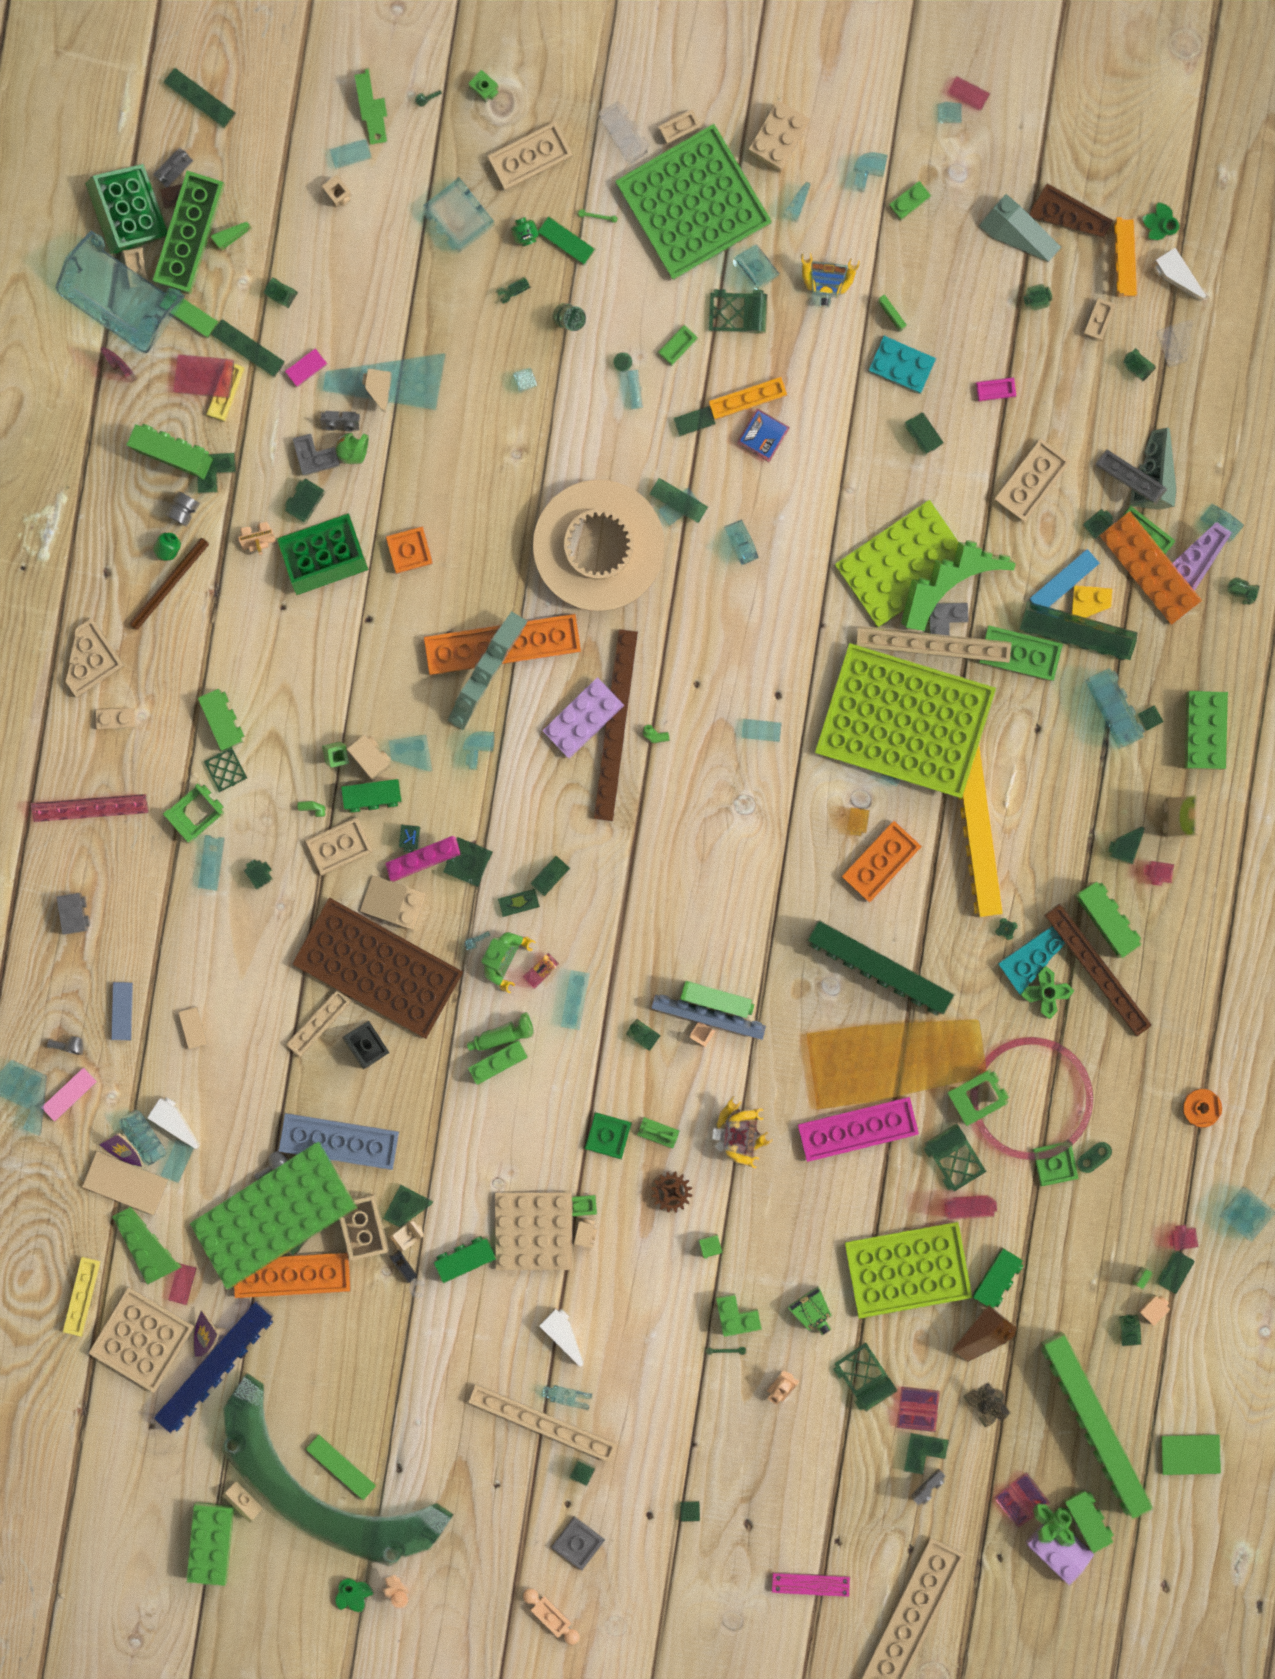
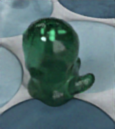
(1242, 588)

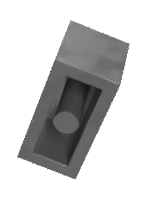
(72, 913)

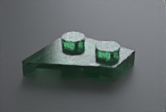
(406, 1206)

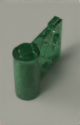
(754, 311)
(945, 1144)
(872, 1392)

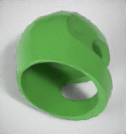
(352, 450)

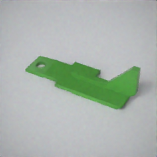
(371, 109)

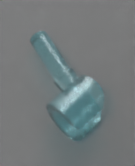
(471, 942)

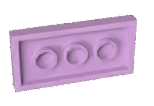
(583, 718)

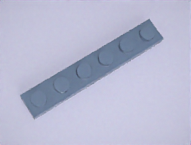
(715, 1018)

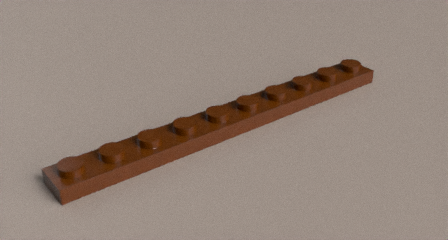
(616, 726)

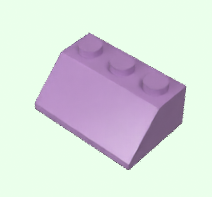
(1065, 1561)

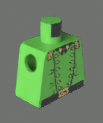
(812, 1311)

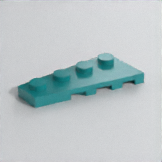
(1027, 961)

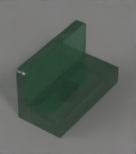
(923, 433)
(1175, 1271)

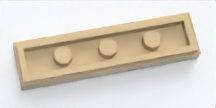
(318, 1023)

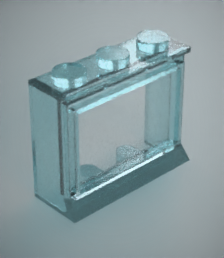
(458, 215)

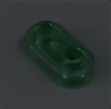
(1094, 1157)

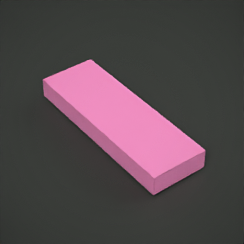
(69, 1094)

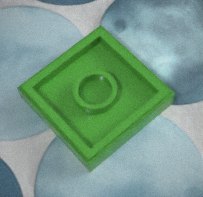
(1056, 1168)

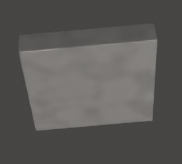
(578, 1543)

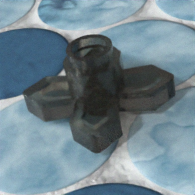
(989, 1403)

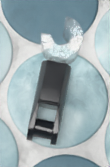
(407, 1273)

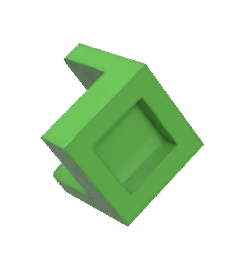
(710, 1246)

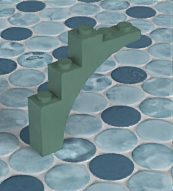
(486, 669)

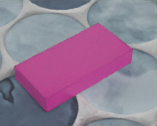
(306, 367)
(996, 389)

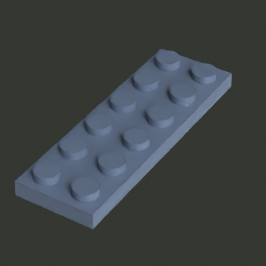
(340, 1140)

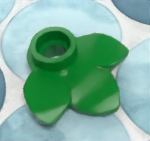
(1158, 221)
(354, 1597)

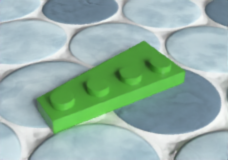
(144, 1246)

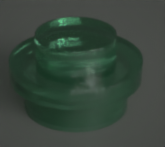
(622, 361)

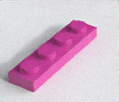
(422, 858)

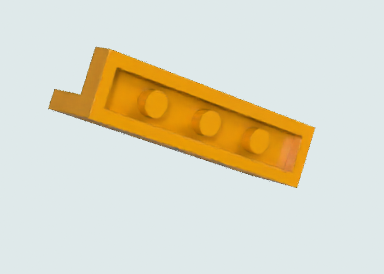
(1125, 257)

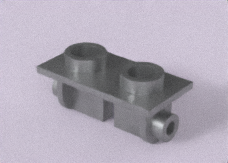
(173, 167)
(331, 421)

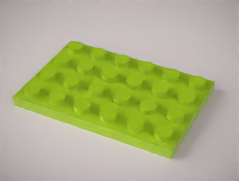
(886, 564)
(908, 1270)

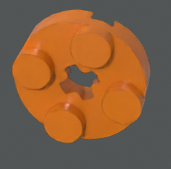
(1194, 1115)

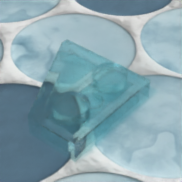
(412, 751)

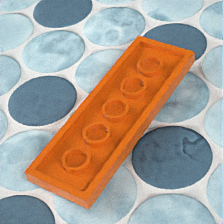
(1150, 568)
(298, 1276)

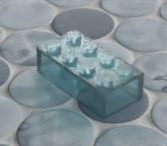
(1114, 708)

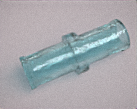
(634, 389)

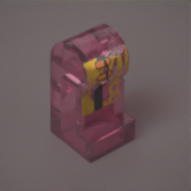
(541, 970)

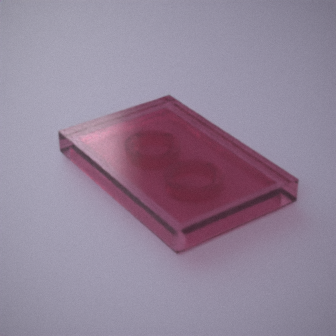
(204, 376)

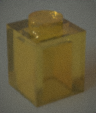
(857, 821)

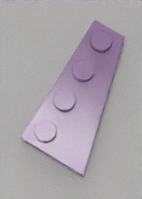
(1201, 554)

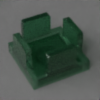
(470, 864)

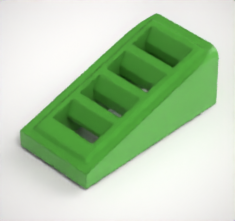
(230, 235)

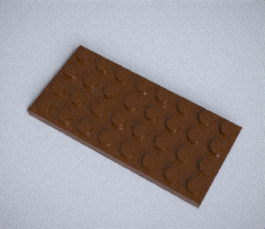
(377, 968)

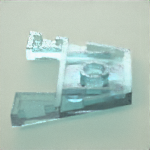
(27, 1089)

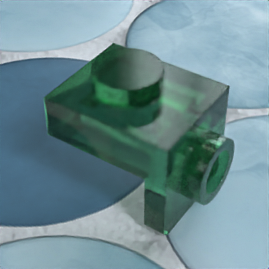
(280, 292)
(1138, 365)
(1098, 523)
(643, 1034)
(1130, 1330)

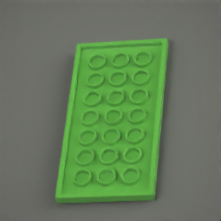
(273, 1215)

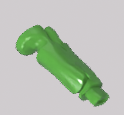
(503, 1034)

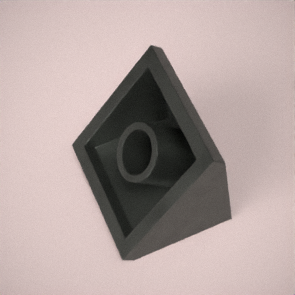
(366, 1045)

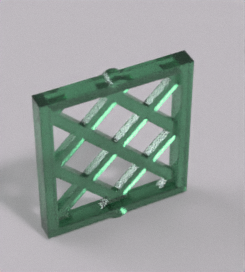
(213, 775)

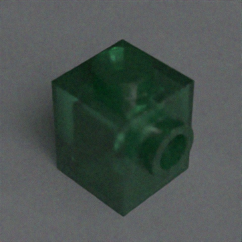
(258, 873)

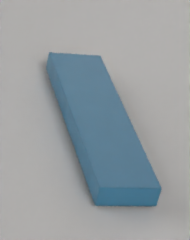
(1065, 579)

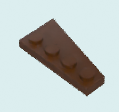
(1063, 210)

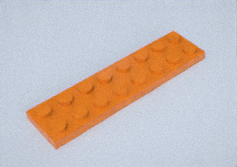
(538, 640)

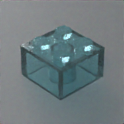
(1247, 1214)

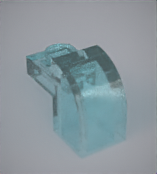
(869, 163)
(478, 742)

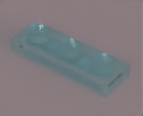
(575, 1000)

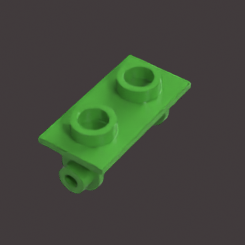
(658, 1132)

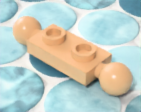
(551, 1616)

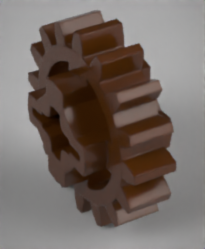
(665, 1202)

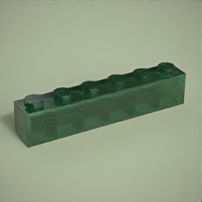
(1078, 631)

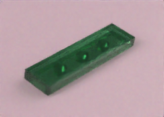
(199, 98)
(248, 348)

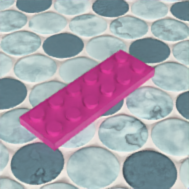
(858, 1129)

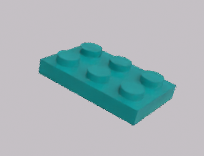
(902, 364)

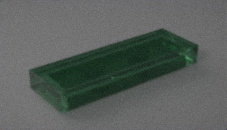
(678, 500)

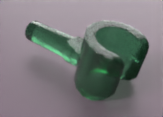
(422, 100)

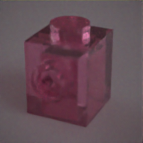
(1159, 872)
(1183, 1238)

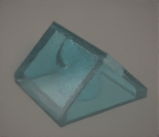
(756, 267)

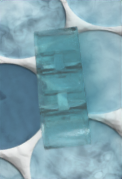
(142, 1137)

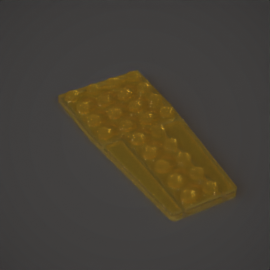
(892, 1060)

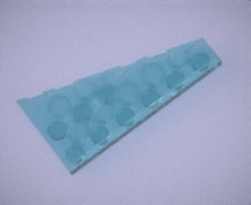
(413, 381)

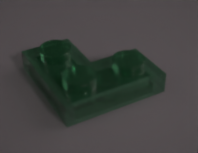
(221, 464)
(920, 1447)

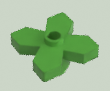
(1048, 1003)
(1055, 1525)

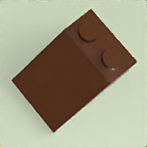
(984, 1335)

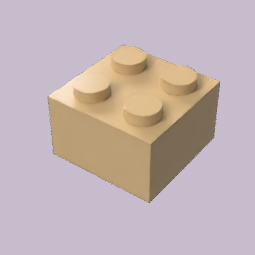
(369, 757)

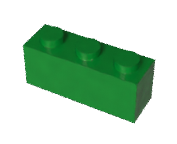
(371, 795)
(464, 1259)
(998, 1278)

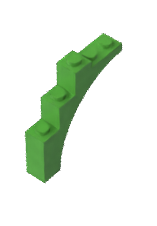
(926, 593)

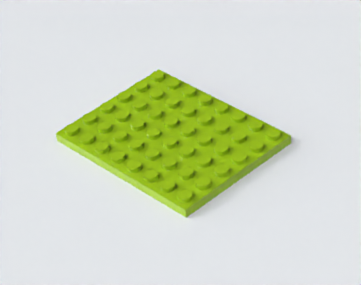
(905, 720)

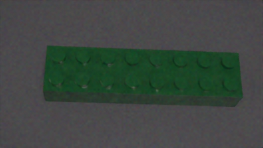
(880, 967)

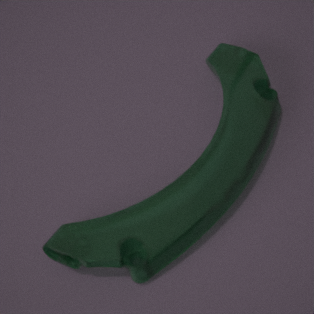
(267, 1476)

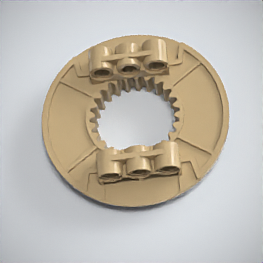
(614, 503)

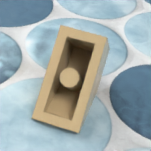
(378, 386)

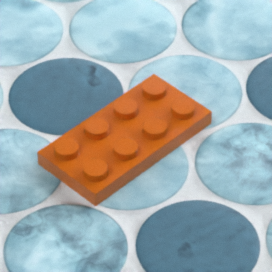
(881, 861)

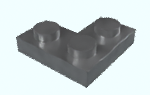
(313, 461)
(947, 613)
(924, 1492)

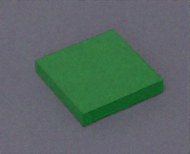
(608, 1135)

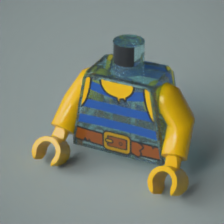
(827, 278)

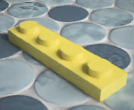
(81, 1296)

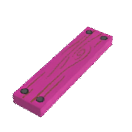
(811, 1584)

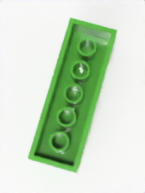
(189, 232)

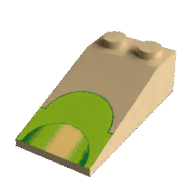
(1181, 816)

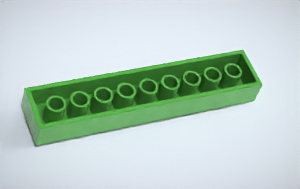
(1098, 1428)

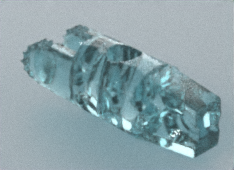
(556, 1395)

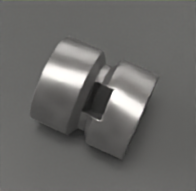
(182, 508)

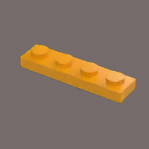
(747, 398)

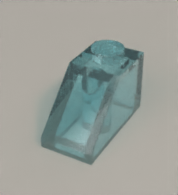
(1222, 517)
(741, 542)

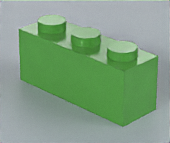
(221, 719)
(498, 1062)
(1089, 1520)

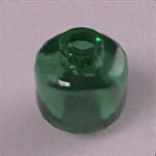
(1038, 297)

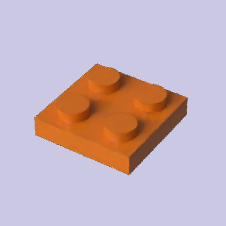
(409, 550)

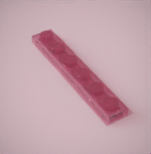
(89, 808)

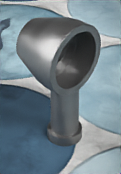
(73, 1045)
(275, 1160)

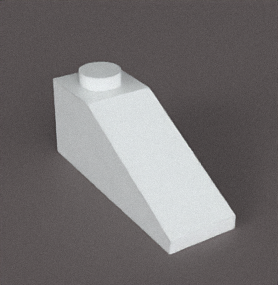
(1176, 272)
(171, 1119)
(560, 1330)

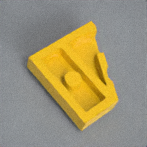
(1090, 600)

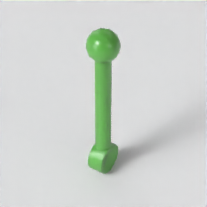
(582, 213)

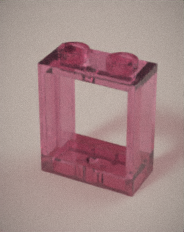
(970, 1207)

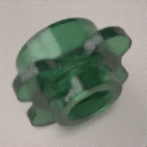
(1011, 928)

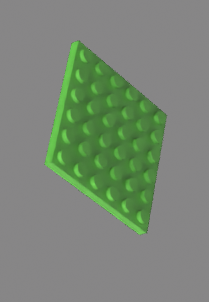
(693, 202)

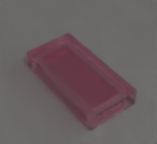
(968, 93)
(182, 1284)

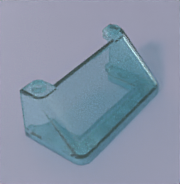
(116, 294)

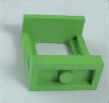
(183, 823)
(963, 1104)

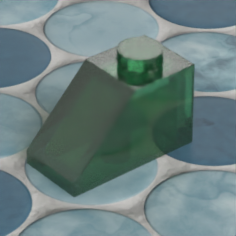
(1126, 846)
(550, 876)

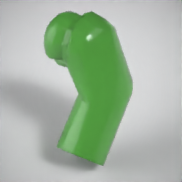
(653, 736)
(312, 805)

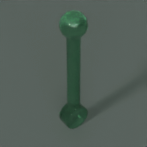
(742, 1350)

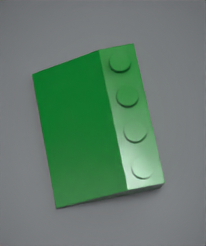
(126, 208)
(322, 554)

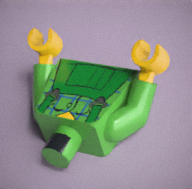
(500, 955)

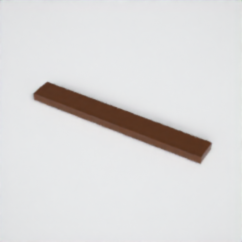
(1097, 970)

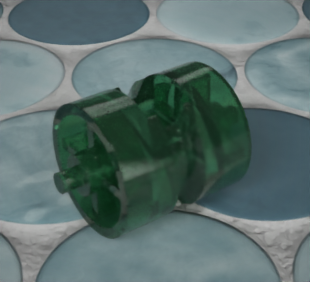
(569, 317)

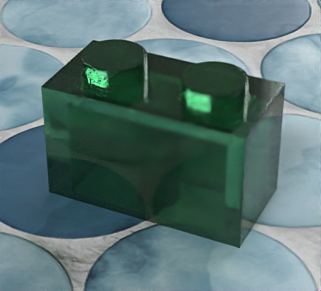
(304, 500)

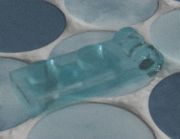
(211, 863)

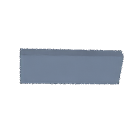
(122, 1011)

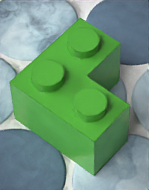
(732, 1320)

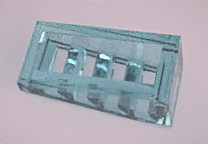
(795, 207)

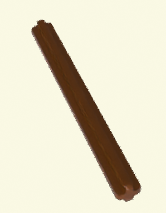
(169, 583)

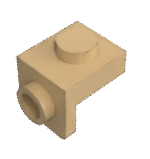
(407, 1235)

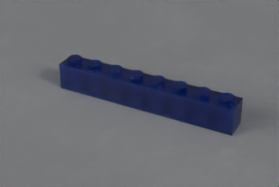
(213, 1367)

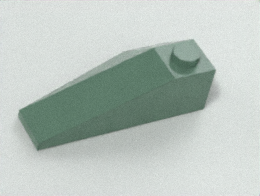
(1014, 226)
(1160, 467)

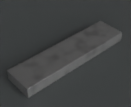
(1131, 476)

